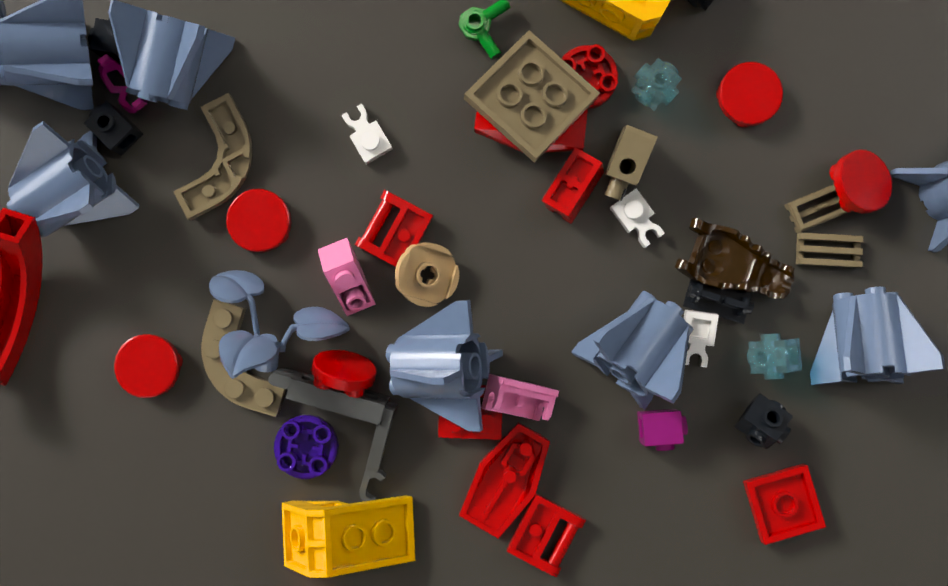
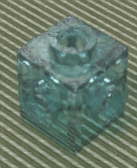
(651, 93)
(774, 356)

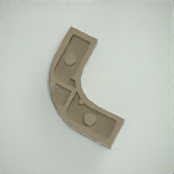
(231, 165)
(246, 388)

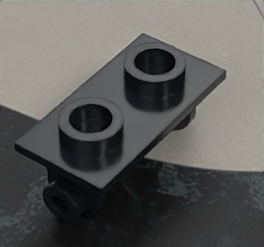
(725, 302)

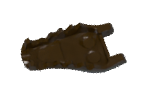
(731, 261)

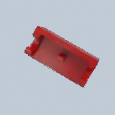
(573, 185)

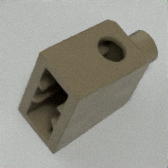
(634, 147)

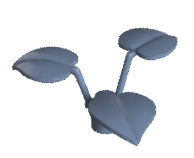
(244, 351)

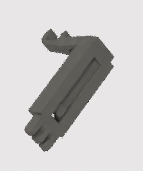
(370, 408)

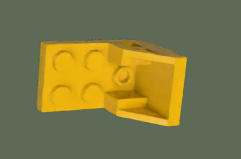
(628, 17)
(347, 538)

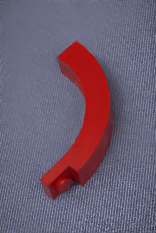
(19, 285)

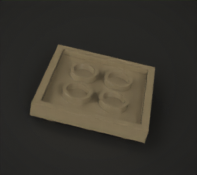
(531, 96)

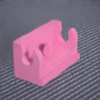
(519, 398)

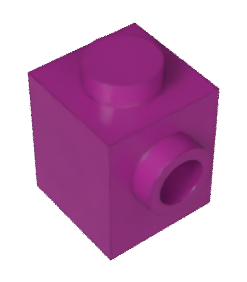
(662, 428)

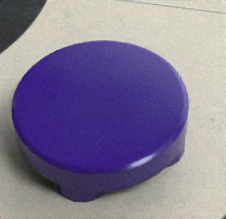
(306, 446)

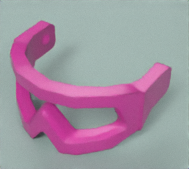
(108, 64)

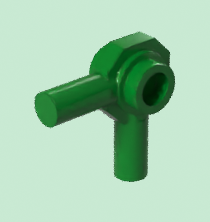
(476, 25)

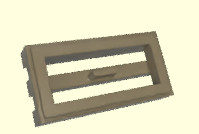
(796, 216)
(855, 251)

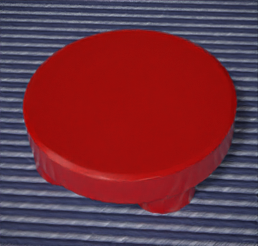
(596, 68)
(750, 94)
(861, 182)
(258, 220)
(147, 365)
(343, 372)

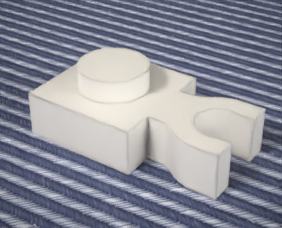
(368, 137)
(634, 213)
(703, 334)

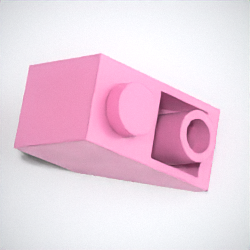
(346, 276)

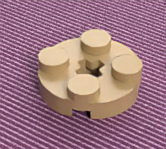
(417, 259)

